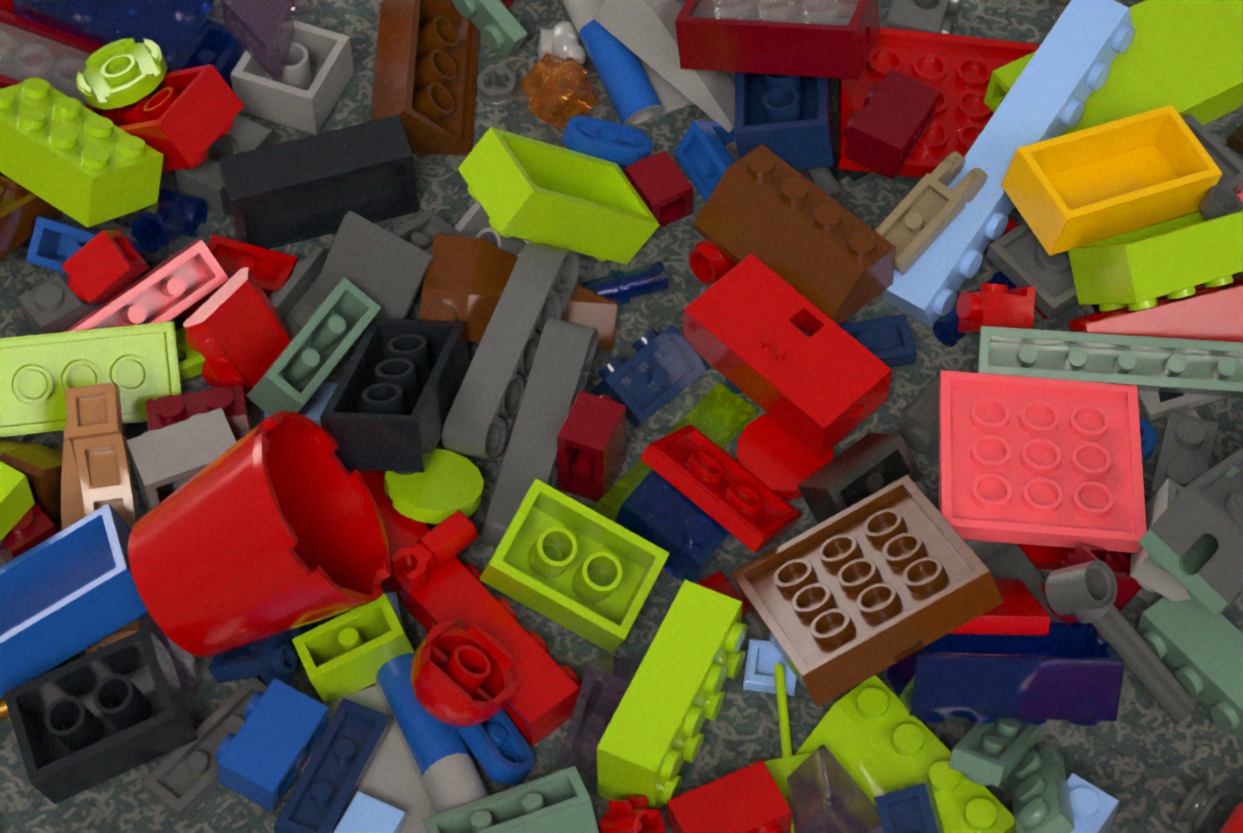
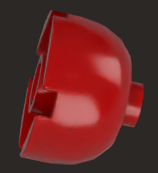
(462, 675)

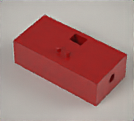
(786, 355)

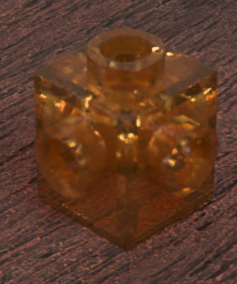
(558, 90)

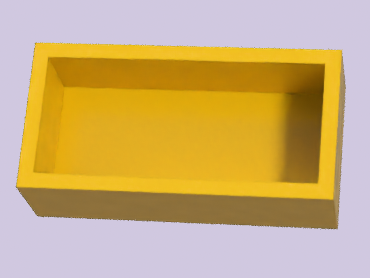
(1110, 179)

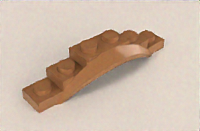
(97, 466)

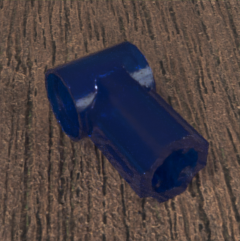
(170, 218)

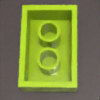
(574, 566)

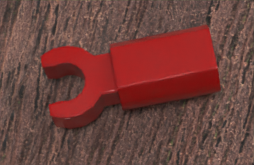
(435, 548)

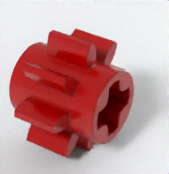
(631, 817)

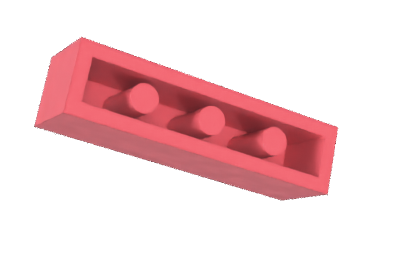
(161, 291)

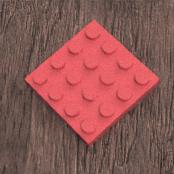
(1041, 461)

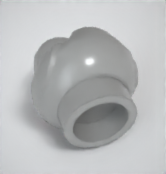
(562, 42)

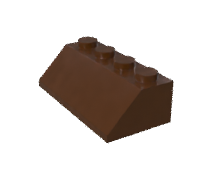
(427, 74)
(798, 233)

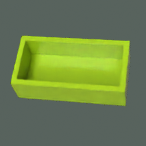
(74, 155)
(557, 197)
(1158, 261)
(672, 697)

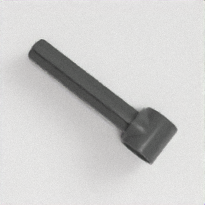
(1089, 596)

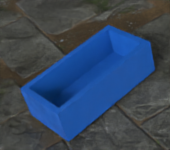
(65, 596)

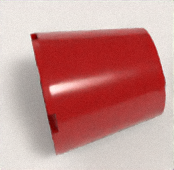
(260, 541)

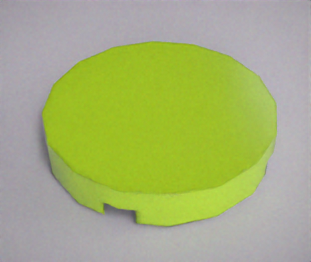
(121, 73)
(445, 487)

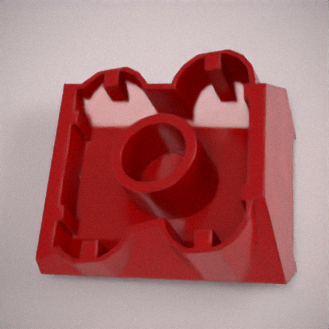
(237, 333)

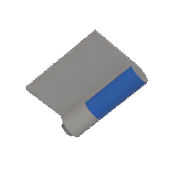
(630, 83)
(421, 759)

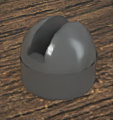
(1219, 202)

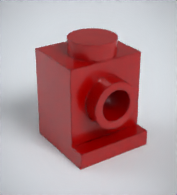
(996, 307)

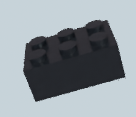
(99, 716)

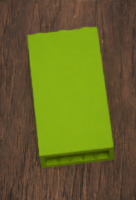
(1178, 57)

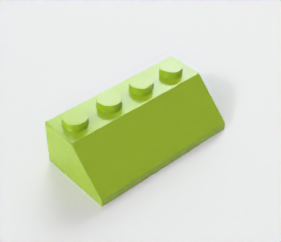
(894, 751)

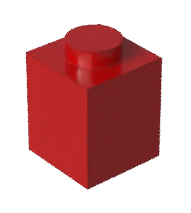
(103, 267)

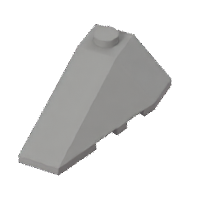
(650, 33)

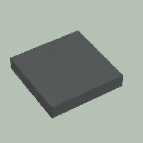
(377, 264)

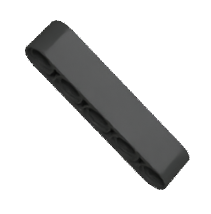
(502, 364)
(552, 386)

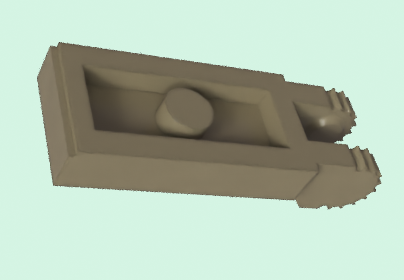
(929, 210)

